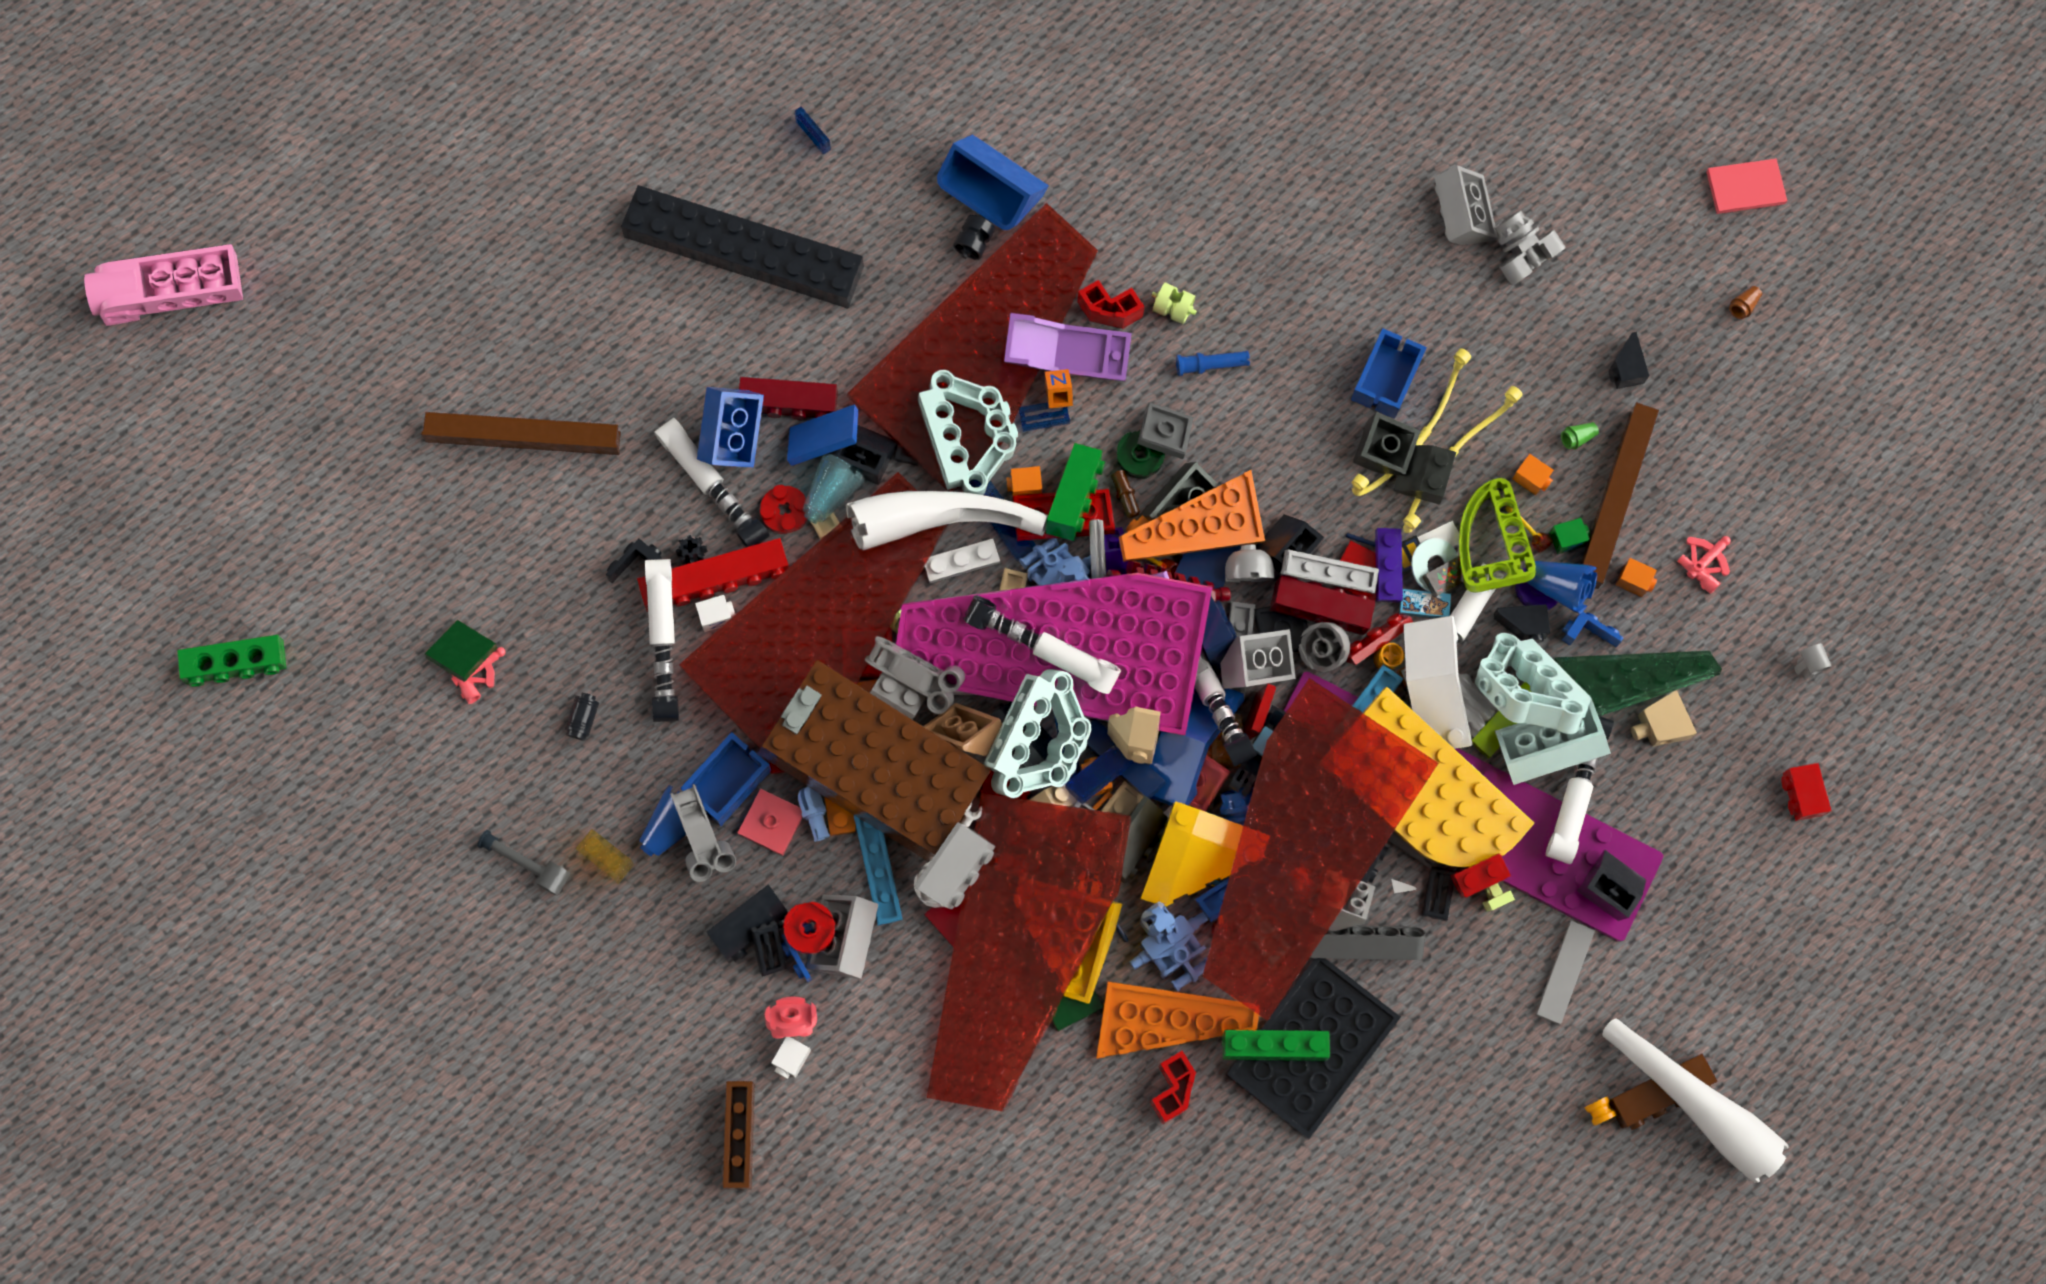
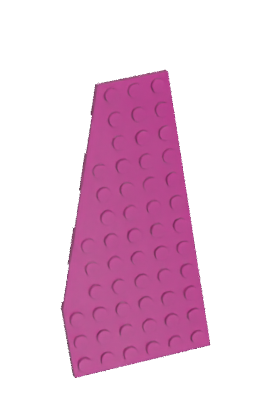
(1133, 620)

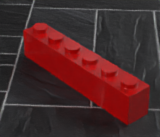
(724, 572)

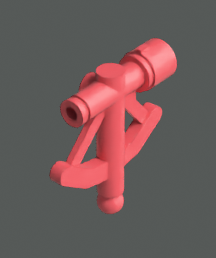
(1698, 569)
(468, 690)

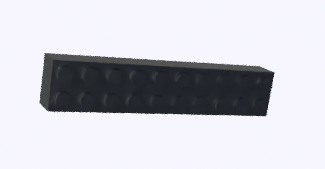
(742, 246)

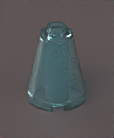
(830, 488)

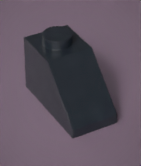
(1630, 365)
(1525, 621)

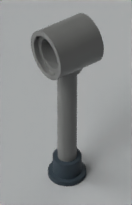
(550, 877)

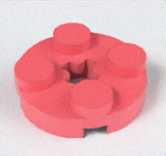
(782, 1025)

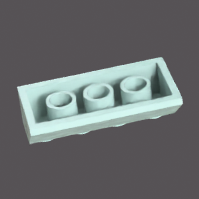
(1540, 750)

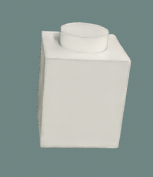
(714, 612)
(790, 1058)

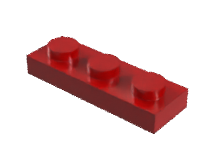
(1377, 638)

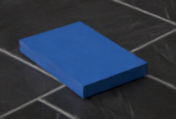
(822, 435)

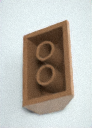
(966, 729)

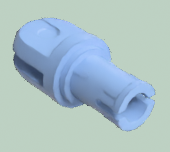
(813, 811)

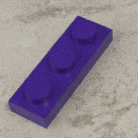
(1389, 562)

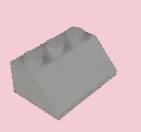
(1465, 206)
(1258, 660)
(955, 866)
(853, 931)

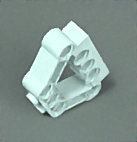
(971, 396)
(1554, 696)
(1011, 735)

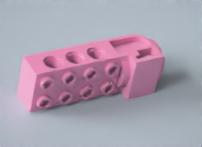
(163, 283)

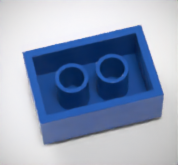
(730, 427)

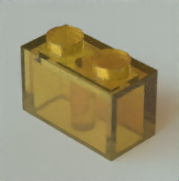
(605, 856)

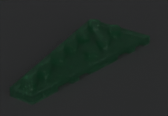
(1634, 678)

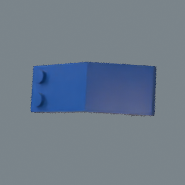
(1181, 757)

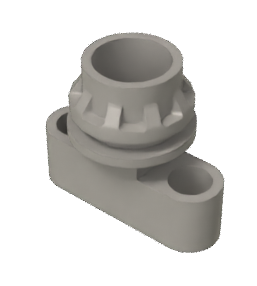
(1527, 248)

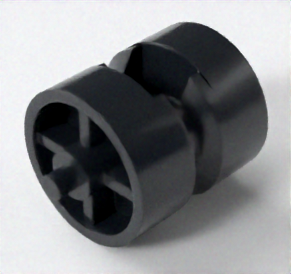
(974, 236)

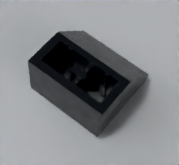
(869, 454)
(1289, 534)
(1613, 886)

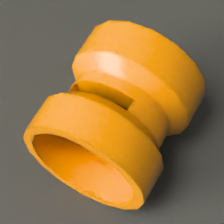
(1392, 653)

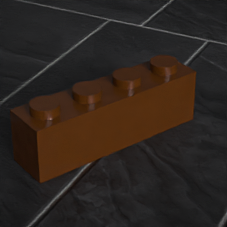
(1651, 1099)
(738, 1135)

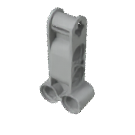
(916, 673)
(701, 838)

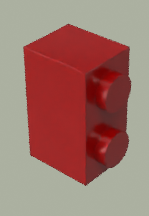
(1806, 792)
(1480, 875)

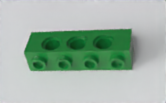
(193, 659)

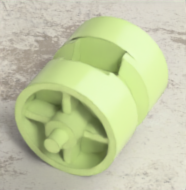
(1174, 303)

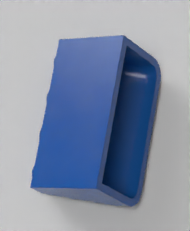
(989, 182)

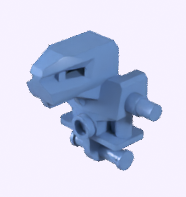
(1055, 566)
(1171, 944)

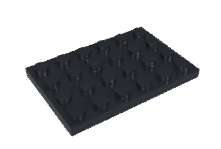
(1308, 1090)

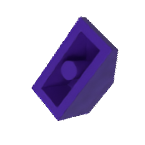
(1113, 552)

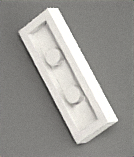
(962, 560)

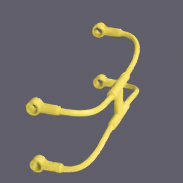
(1462, 356)

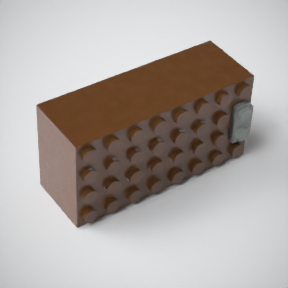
(874, 761)

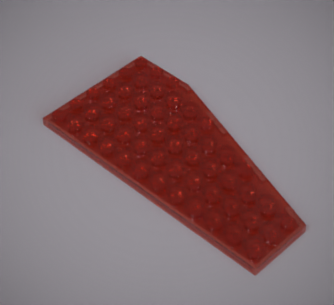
(967, 335)
(816, 610)
(1313, 827)
(1021, 940)

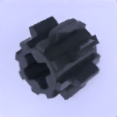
(686, 545)

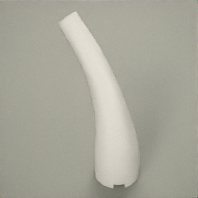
(901, 514)
(1729, 1127)

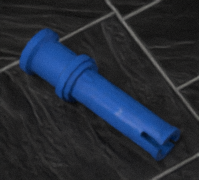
(1200, 363)

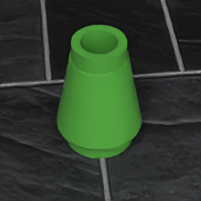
(1577, 435)

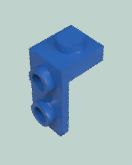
(1591, 623)
(799, 967)

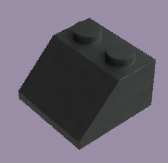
(1386, 445)
(1426, 473)

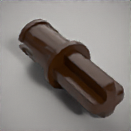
(1125, 493)

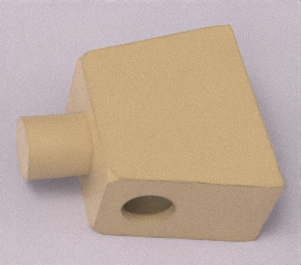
(1664, 722)

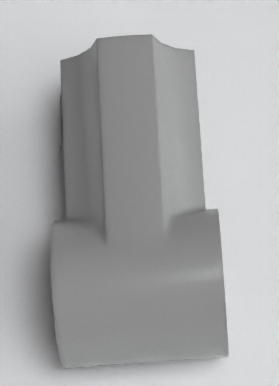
(1812, 661)

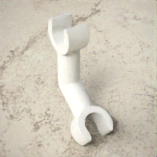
(970, 816)

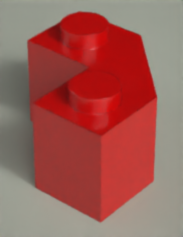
(1114, 312)
(1180, 1078)

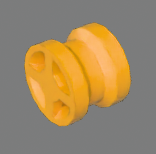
(1600, 1111)

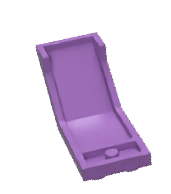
(1061, 347)

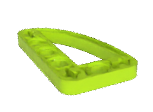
(1512, 566)

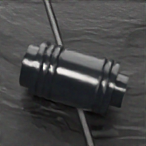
(581, 716)

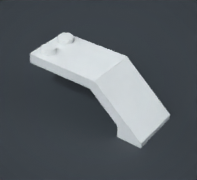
(1434, 678)

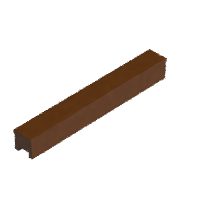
(521, 433)
(1619, 489)

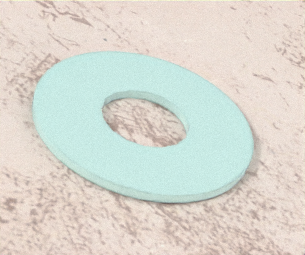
(1424, 552)

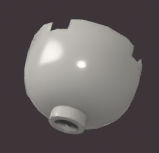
(1249, 565)
(1324, 646)

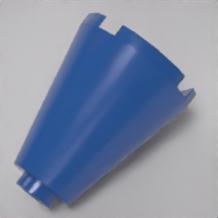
(1565, 583)
(663, 827)

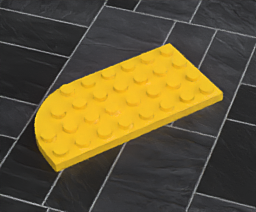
(1458, 811)

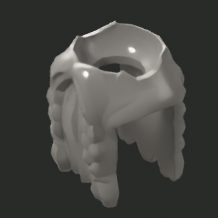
(1476, 704)

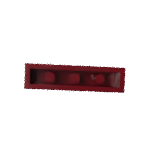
(793, 397)
(1322, 604)

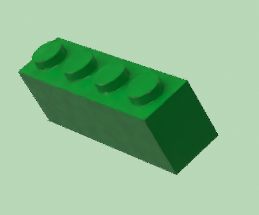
(1074, 492)
(1276, 1045)

